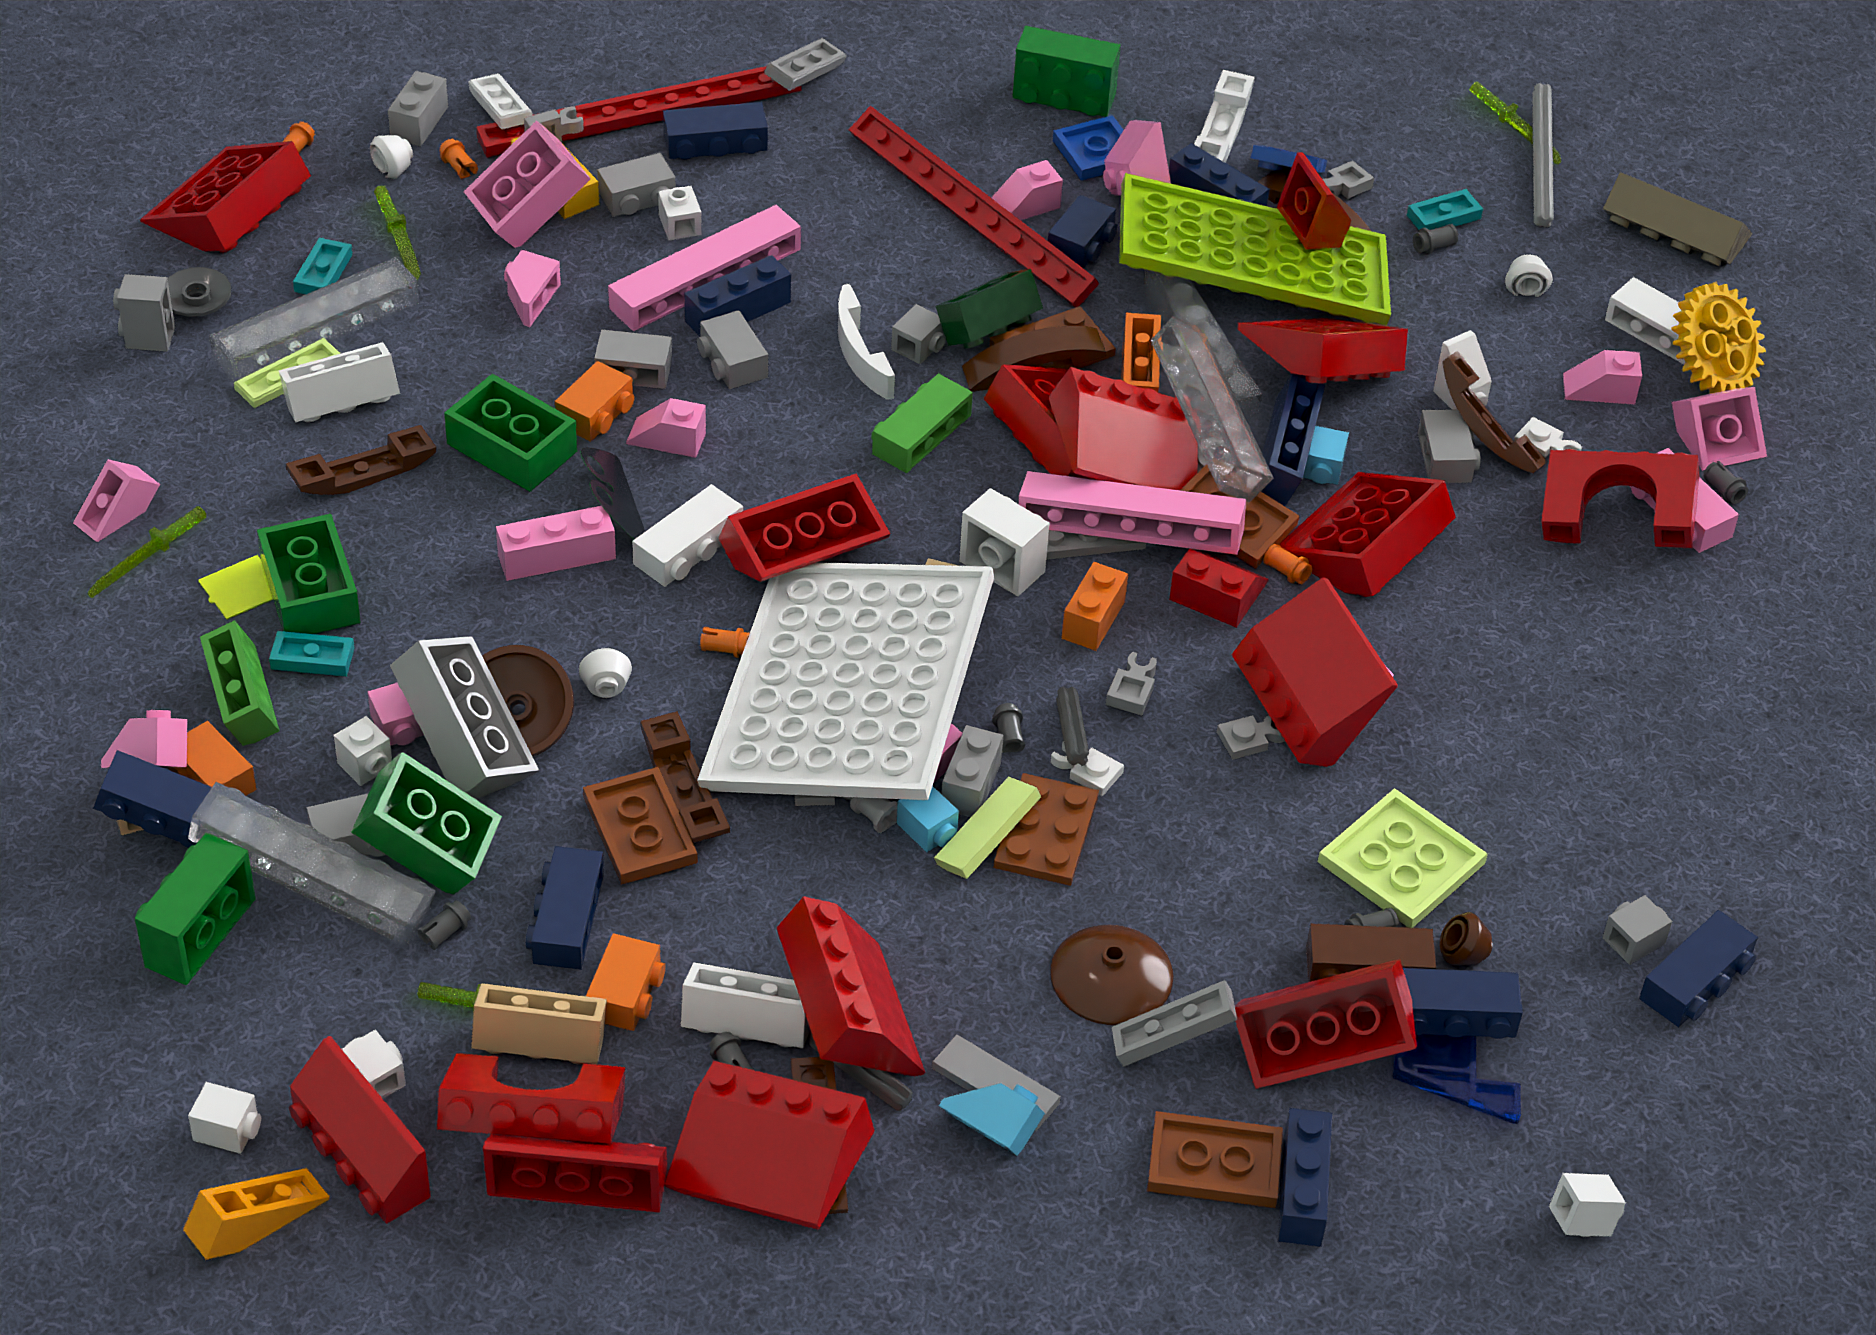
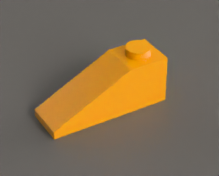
(245, 1212)

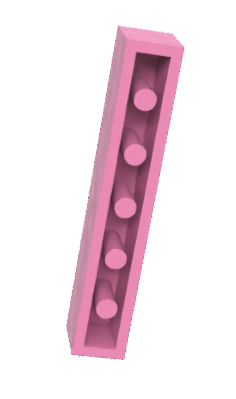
(662, 285)
(1135, 512)

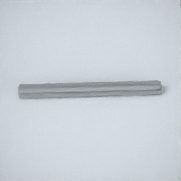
(1542, 155)

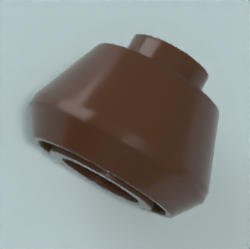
(1465, 940)

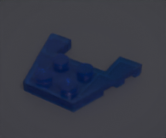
(1448, 1069)

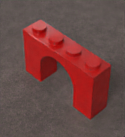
(1580, 475)
(477, 1103)

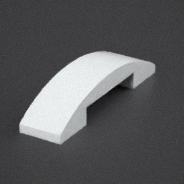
(1225, 114)
(870, 369)

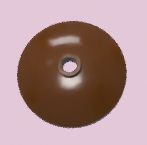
(539, 683)
(1108, 988)

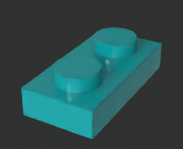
(1451, 208)
(322, 265)
(311, 653)

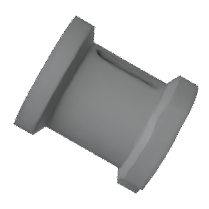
(878, 810)

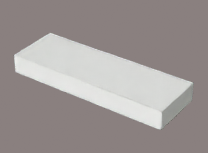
(499, 100)

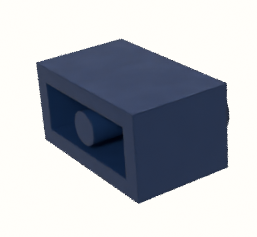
(1084, 230)

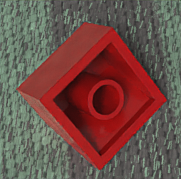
(1312, 208)
(1215, 587)

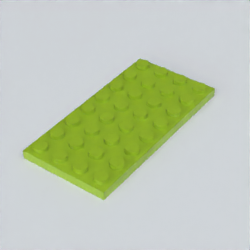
(1250, 250)

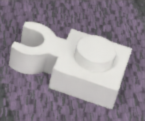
(1546, 437)
(1097, 773)

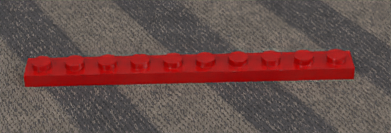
(649, 106)
(974, 207)

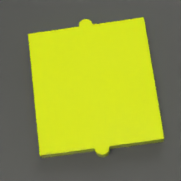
(238, 587)

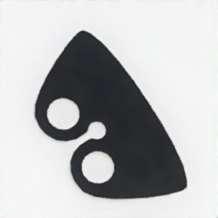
(623, 505)

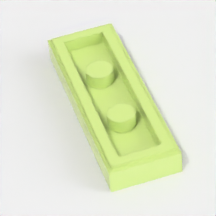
(266, 382)
(987, 827)

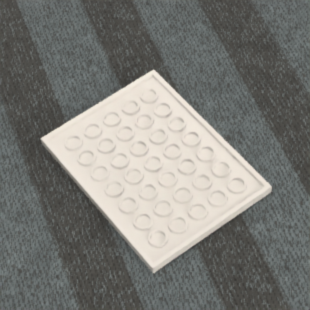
(849, 681)

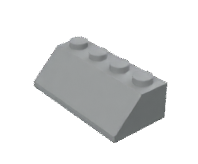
(463, 715)

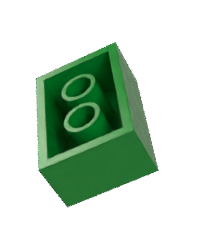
(1066, 71)
(511, 432)
(308, 575)
(426, 824)
(195, 908)

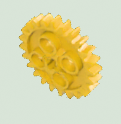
(1718, 338)

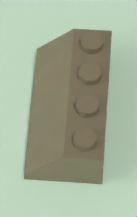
(1676, 219)

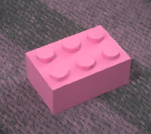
(526, 185)

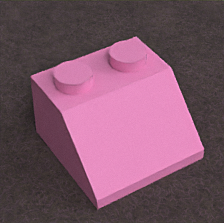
(1138, 153)
(1721, 426)

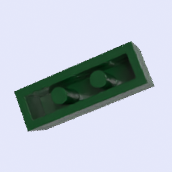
(989, 308)

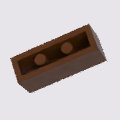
(1353, 947)

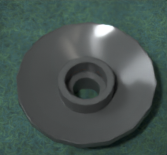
(198, 291)

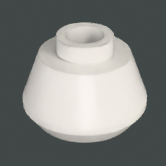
(391, 154)
(1528, 276)
(605, 672)

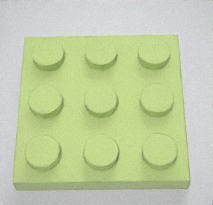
(1402, 858)

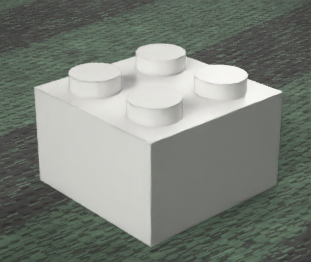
(1006, 538)

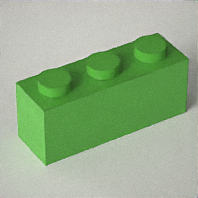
(921, 423)
(239, 684)

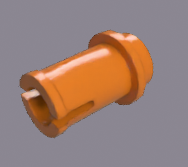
(301, 135)
(454, 153)
(1294, 568)
(724, 640)

